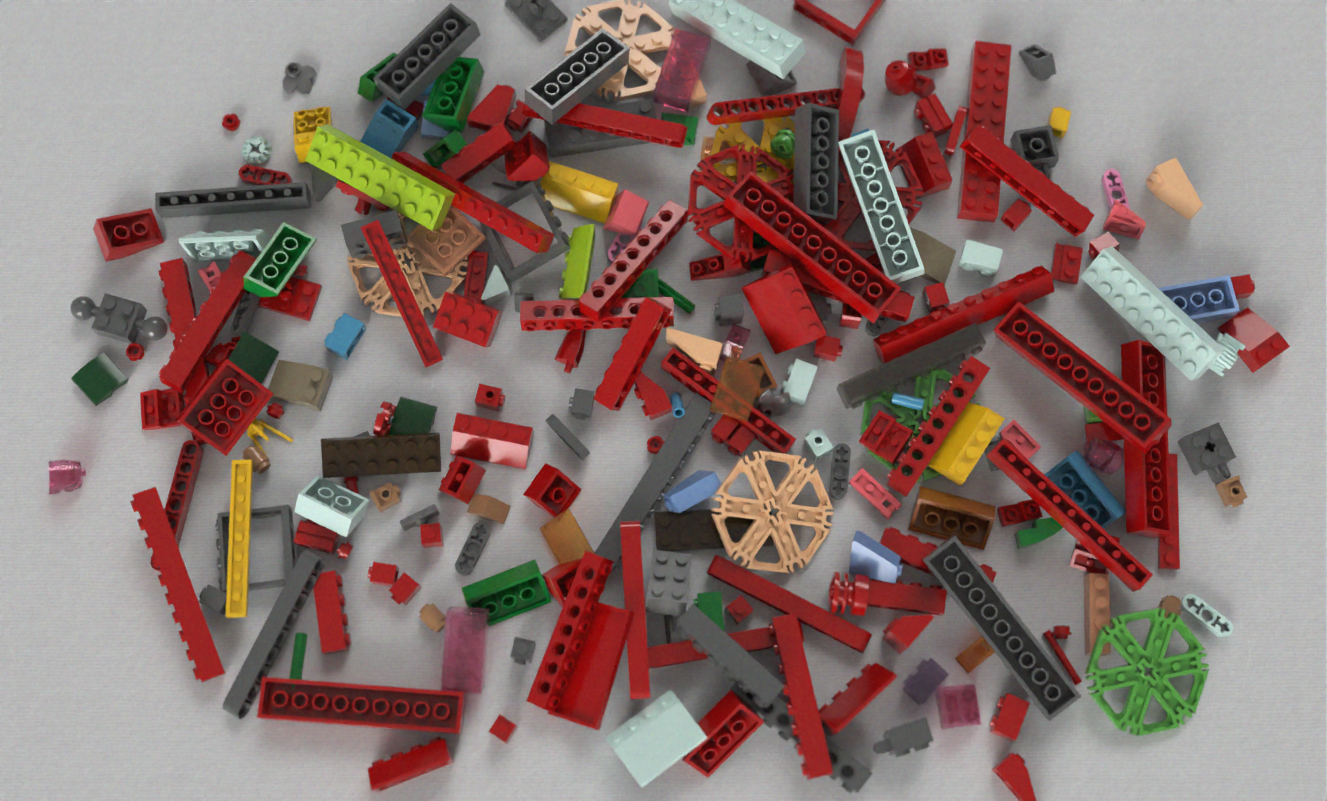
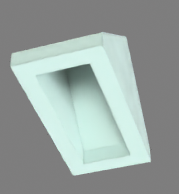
(496, 287)

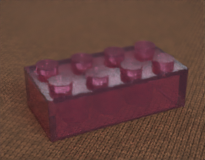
(681, 70)
(465, 649)

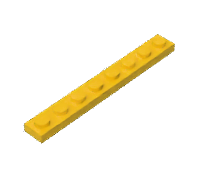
(239, 539)

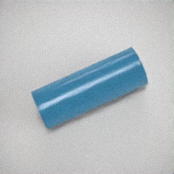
(907, 401)
(677, 405)

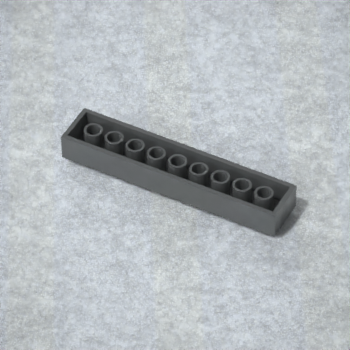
(1001, 627)

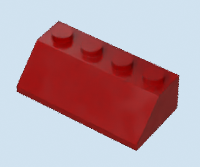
(491, 441)
(726, 730)
(409, 765)

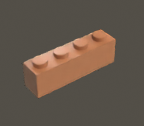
(1096, 610)

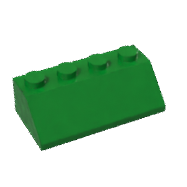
(454, 94)
(278, 261)
(508, 592)

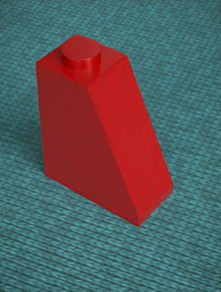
(493, 108)

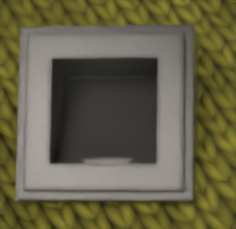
(518, 297)

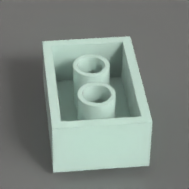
(331, 505)

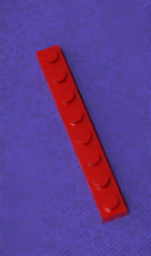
(401, 293)

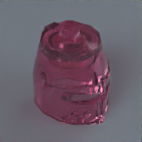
(1103, 455)
(65, 475)

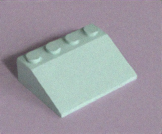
(223, 244)
(656, 738)

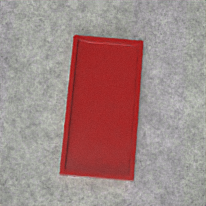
(595, 667)

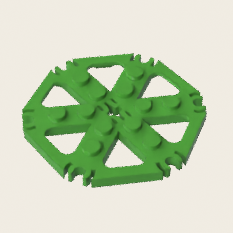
(924, 390)
(1161, 668)

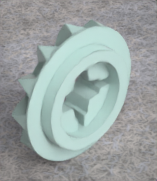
(256, 158)

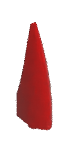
(571, 349)

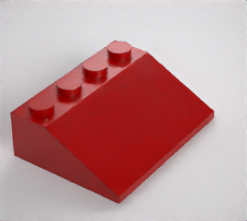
(784, 309)
(224, 406)
(855, 697)

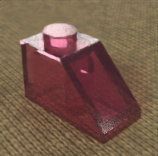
(735, 342)

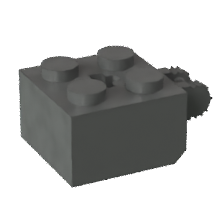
(1037, 147)
(1204, 460)
(905, 737)

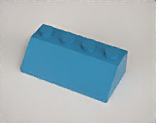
(1086, 489)

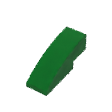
(1041, 530)

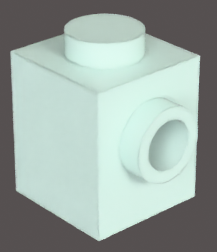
(817, 444)

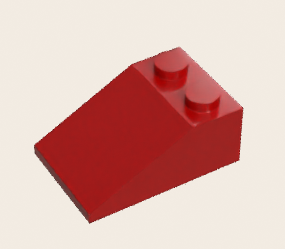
(127, 234)
(1260, 339)

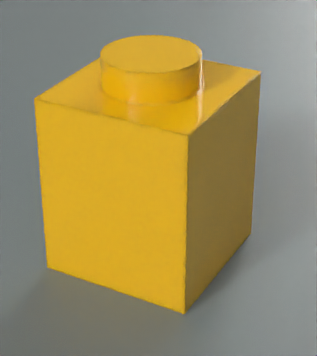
(1059, 121)

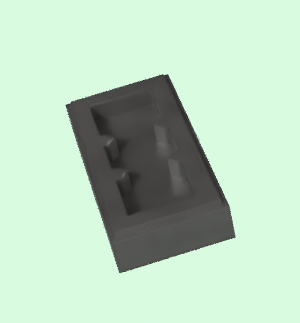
(419, 518)

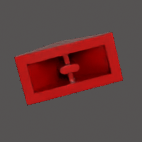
(849, 317)

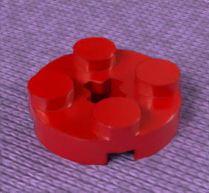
(382, 422)

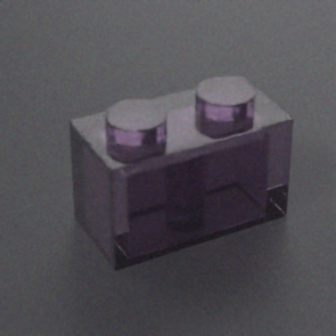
(925, 681)

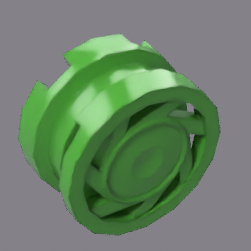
(783, 144)

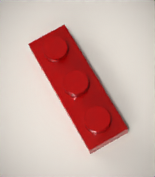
(476, 275)

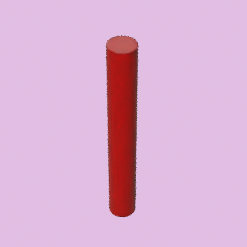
(1062, 657)

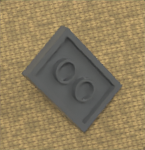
(538, 16)

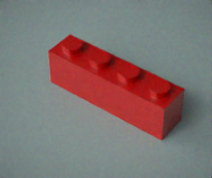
(480, 153)
(907, 597)
(330, 613)

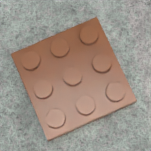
(448, 244)

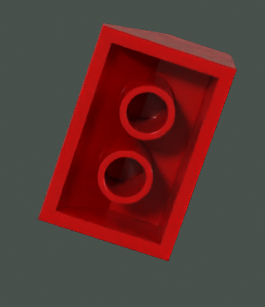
(527, 160)
(927, 164)
(903, 632)

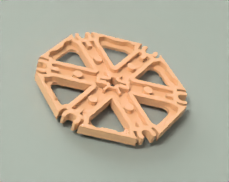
(626, 34)
(380, 292)
(777, 499)

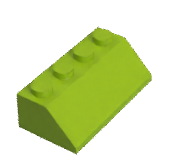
(578, 262)

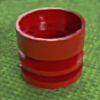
(849, 593)

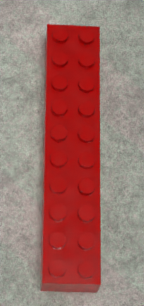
(987, 107)
(812, 247)
(1083, 378)
(1147, 474)
(361, 705)

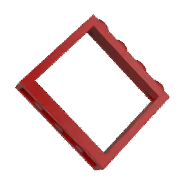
(834, 25)

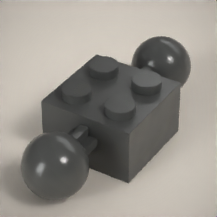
(119, 318)

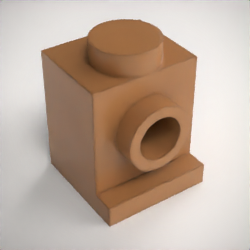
(1225, 491)
(385, 503)
(1170, 604)

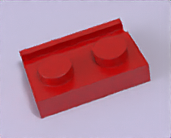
(1066, 263)

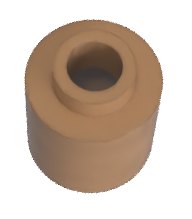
(259, 459)
(432, 617)

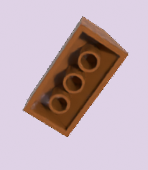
(948, 515)

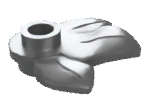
(299, 80)
(772, 404)

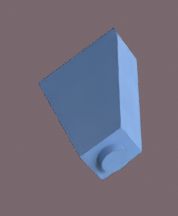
(691, 491)
(874, 559)

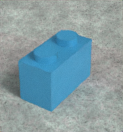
(345, 336)

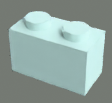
(980, 258)
(800, 381)

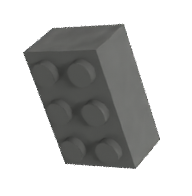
(355, 238)
(668, 583)

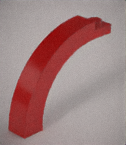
(850, 89)

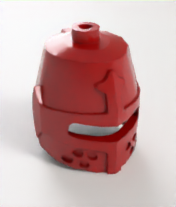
(900, 78)

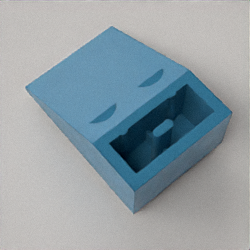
(389, 129)

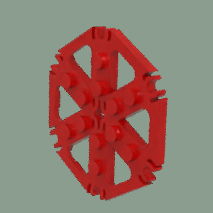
(722, 187)
(851, 209)

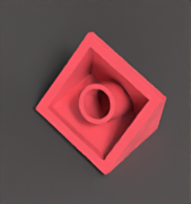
(626, 213)

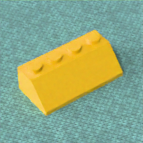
(579, 192)
(966, 442)

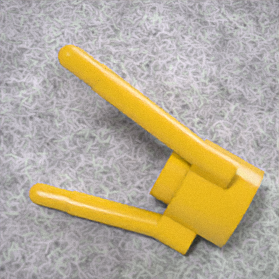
(257, 429)

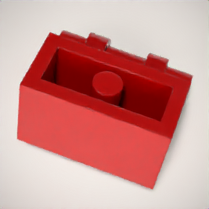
(462, 479)

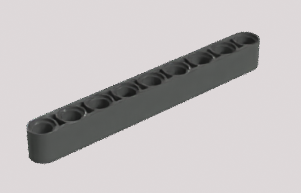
(273, 634)

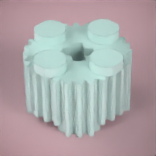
(1230, 354)

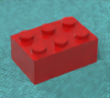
(467, 319)

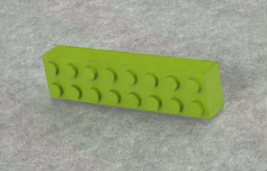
(380, 177)

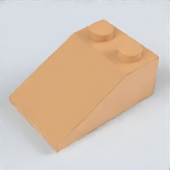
(1173, 188)
(698, 349)

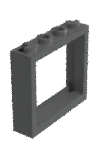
(515, 273)
(222, 543)

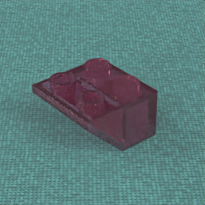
(957, 706)

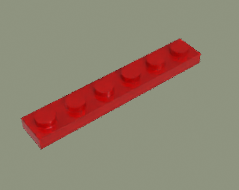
(1169, 545)

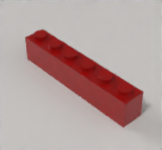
(632, 354)
(913, 551)

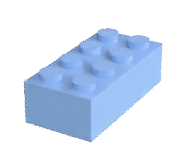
(1205, 299)

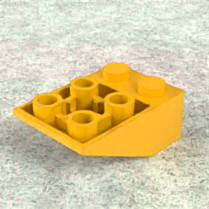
(305, 127)

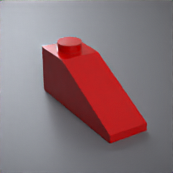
(1015, 777)

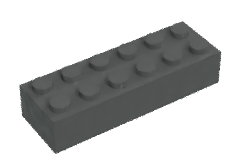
(427, 56)
(577, 76)
(572, 140)
(816, 162)
(729, 656)

